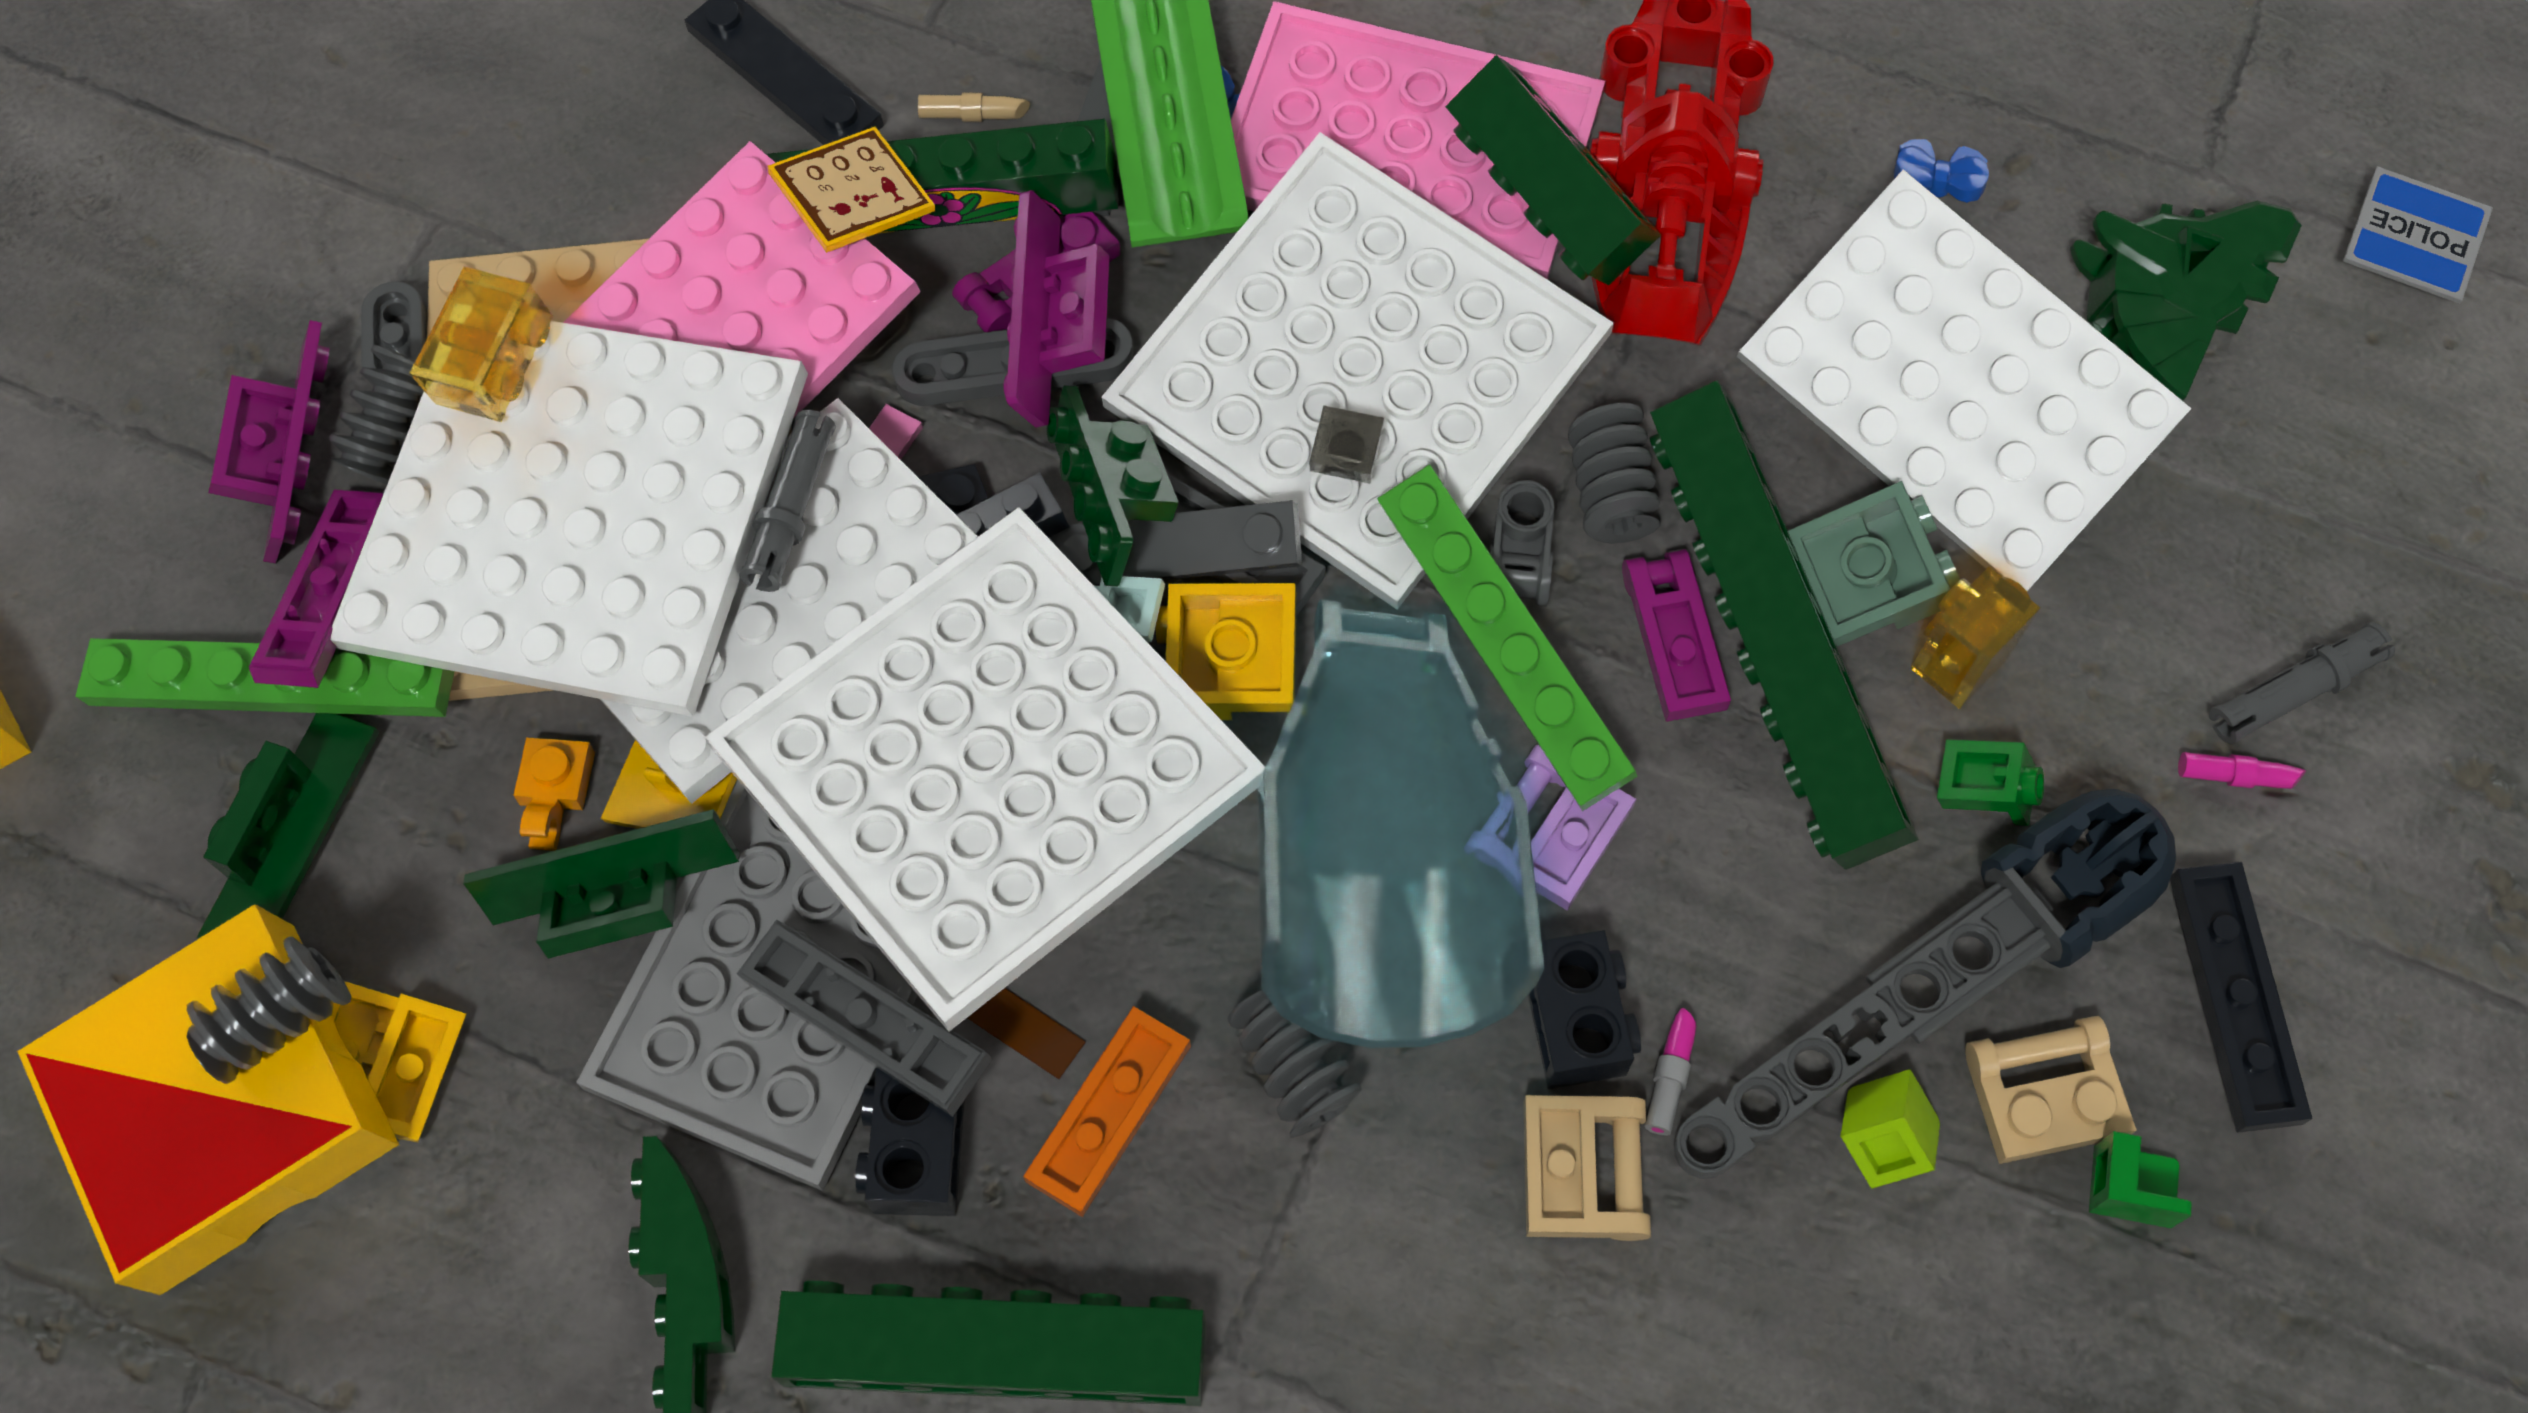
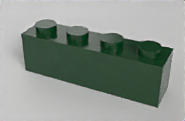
(1552, 172)

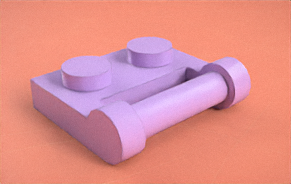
(1568, 839)

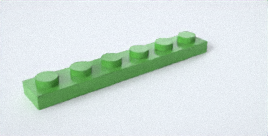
(1507, 638)
(220, 679)

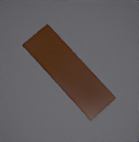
(1028, 1032)

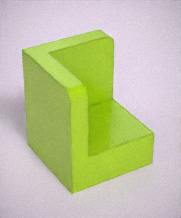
(1890, 1129)

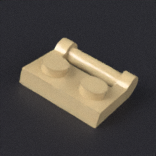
(2055, 1111)
(1563, 1167)

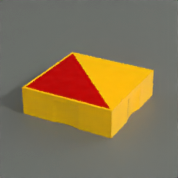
(168, 1153)

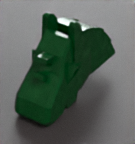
(2180, 279)

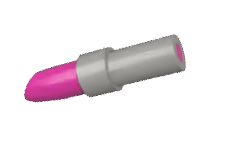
(1671, 1074)

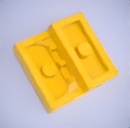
(402, 1050)

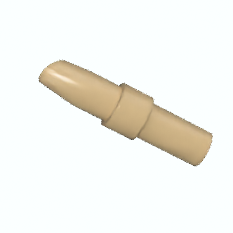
(971, 107)

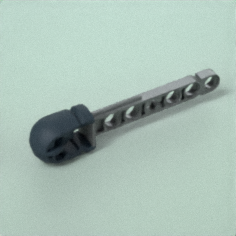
(2013, 924)

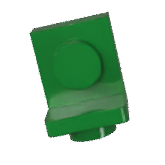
(1990, 778)

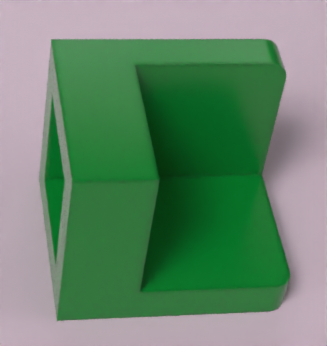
(2135, 1183)

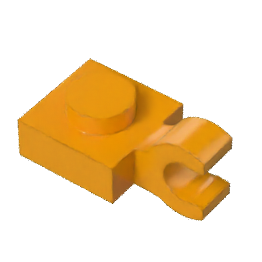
(551, 779)

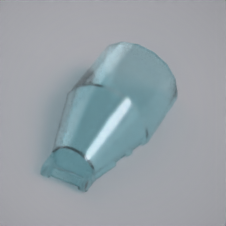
(1392, 845)

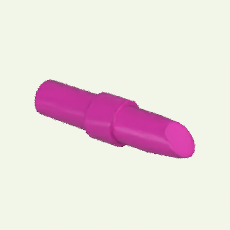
(2239, 770)

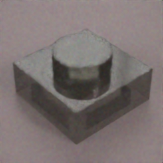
(1346, 444)

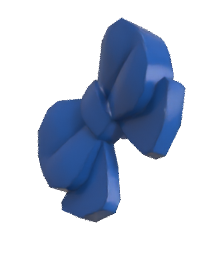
(1962, 177)

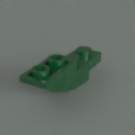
(683, 1253)

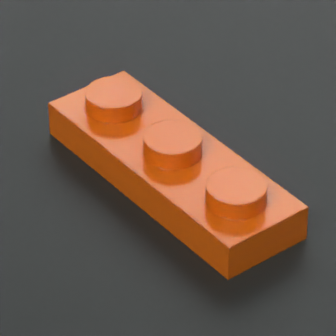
(1107, 1111)

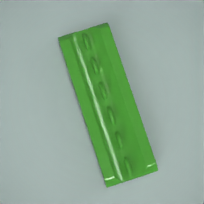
(1169, 119)

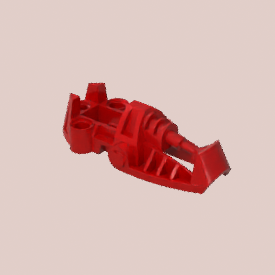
(1682, 158)

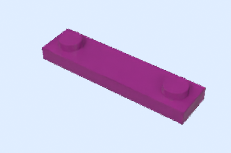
(298, 637)

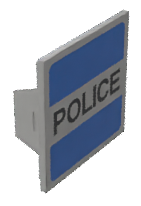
(2418, 234)

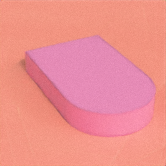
(896, 430)

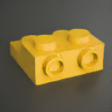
(1233, 644)

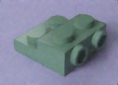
(1874, 563)

